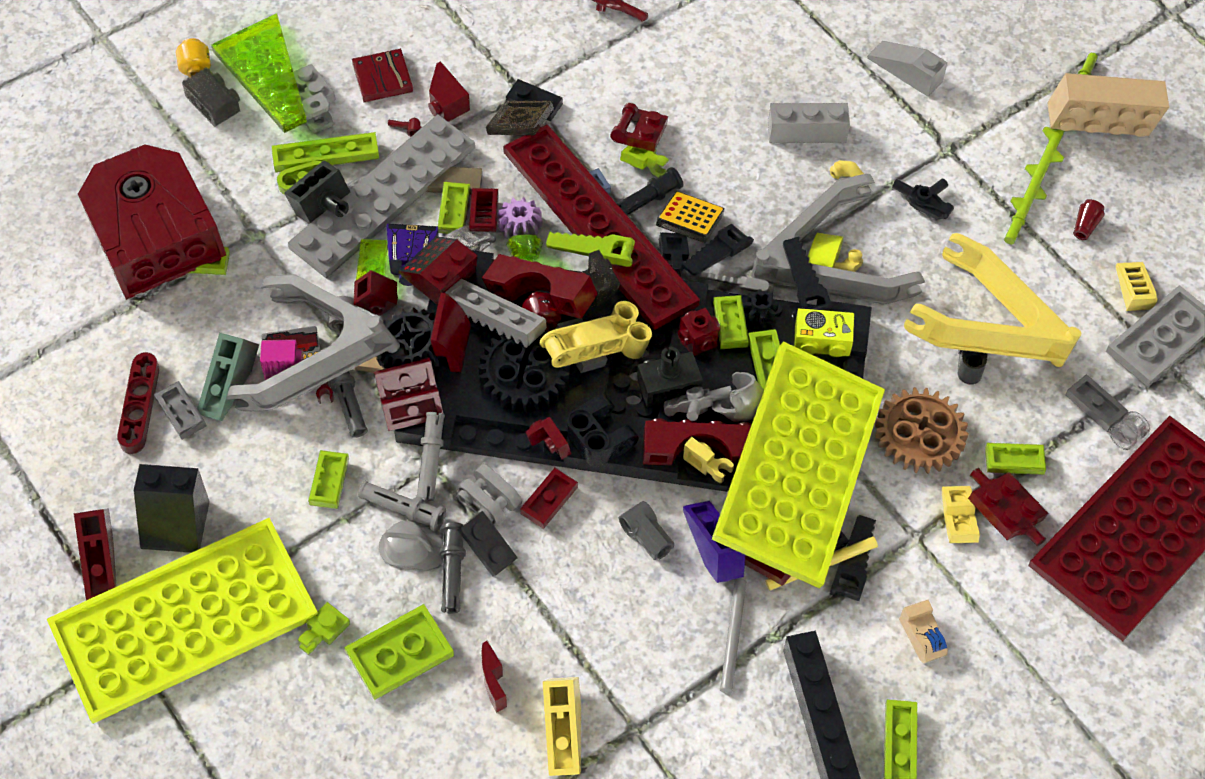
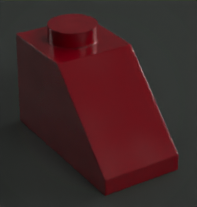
(447, 95)

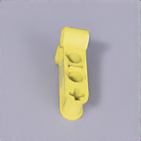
(599, 337)

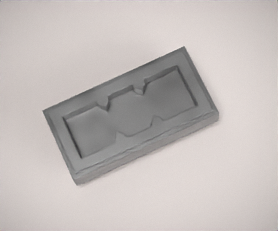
(180, 410)

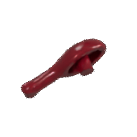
(621, 6)

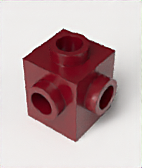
(699, 331)

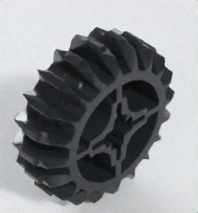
(410, 326)

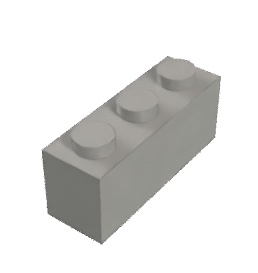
(808, 122)

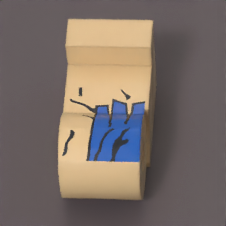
(923, 631)

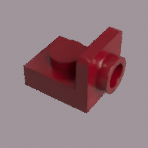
(548, 432)

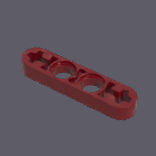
(135, 402)

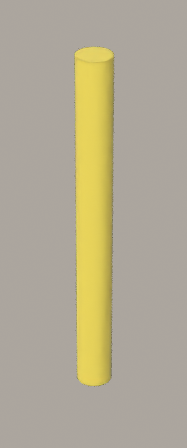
(838, 556)

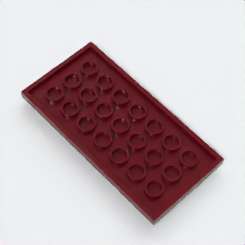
(1133, 532)

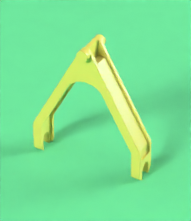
(1043, 331)

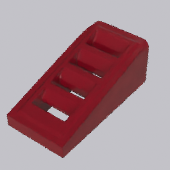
(490, 200)

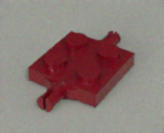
(1008, 506)

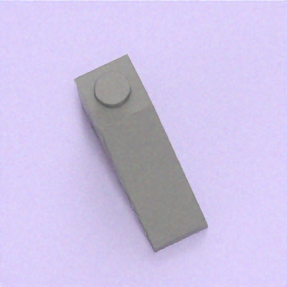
(910, 64)

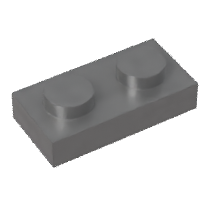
(1096, 402)

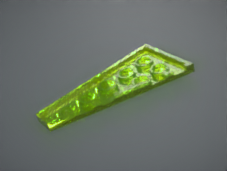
(263, 67)

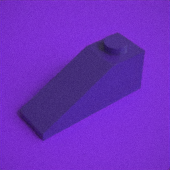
(718, 559)

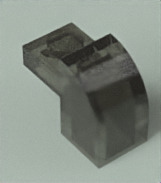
(602, 277)

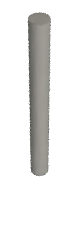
(733, 636)

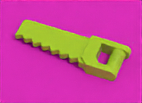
(585, 245)

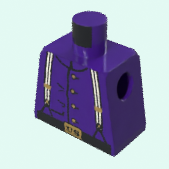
(405, 242)

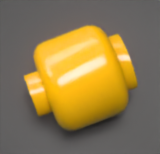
(192, 56)

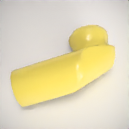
(845, 169)
(851, 263)

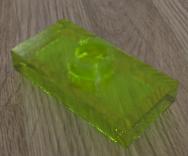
(372, 257)

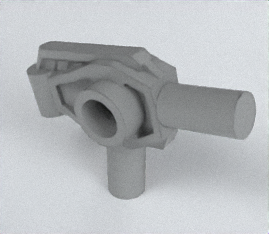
(695, 401)

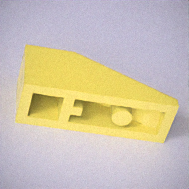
(563, 725)

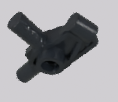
(926, 198)

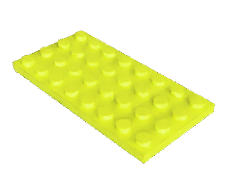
(799, 465)
(181, 619)

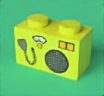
(824, 332)

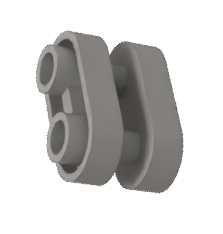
(473, 495)

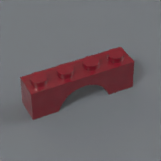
(513, 277)
(667, 439)

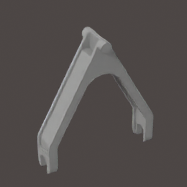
(773, 266)
(359, 341)

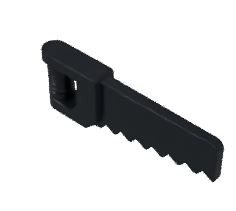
(718, 249)
(804, 276)
(854, 568)

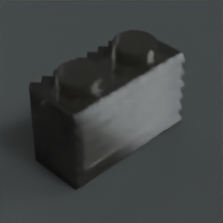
(211, 96)

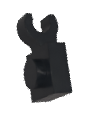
(675, 249)

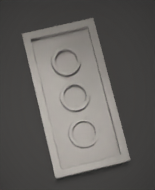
(1161, 336)

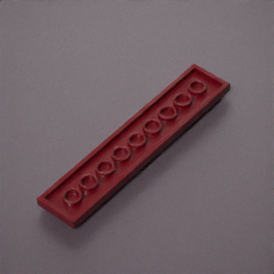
(591, 211)

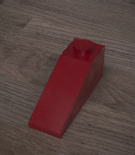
(96, 551)

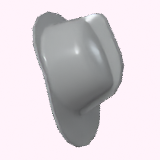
(411, 546)

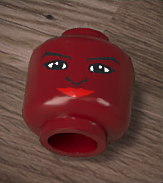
(543, 305)

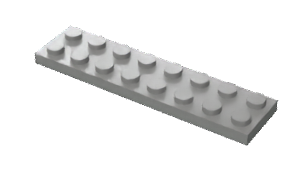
(382, 195)

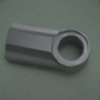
(643, 525)

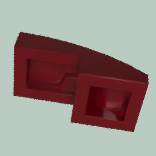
(492, 672)

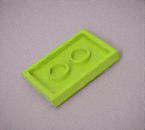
(399, 651)

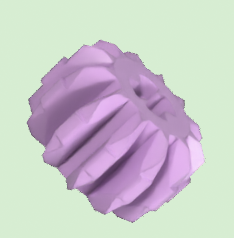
(519, 218)

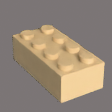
(1107, 104)

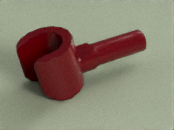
(411, 126)
(324, 389)

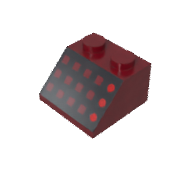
(439, 267)

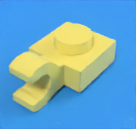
(703, 459)

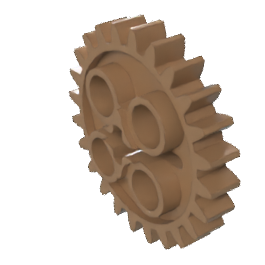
(921, 430)

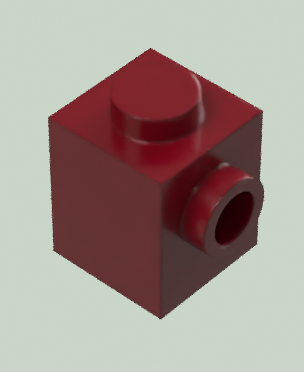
(375, 293)

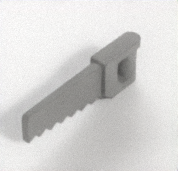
(744, 283)

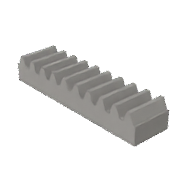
(497, 313)

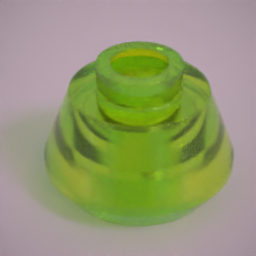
(525, 247)

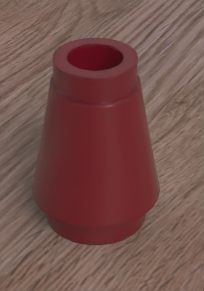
(1088, 218)

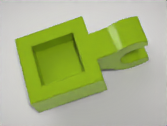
(641, 158)
(324, 626)

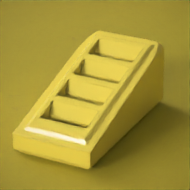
(1132, 301)

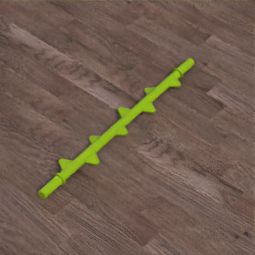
(1039, 170)

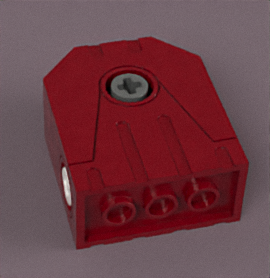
(149, 218)

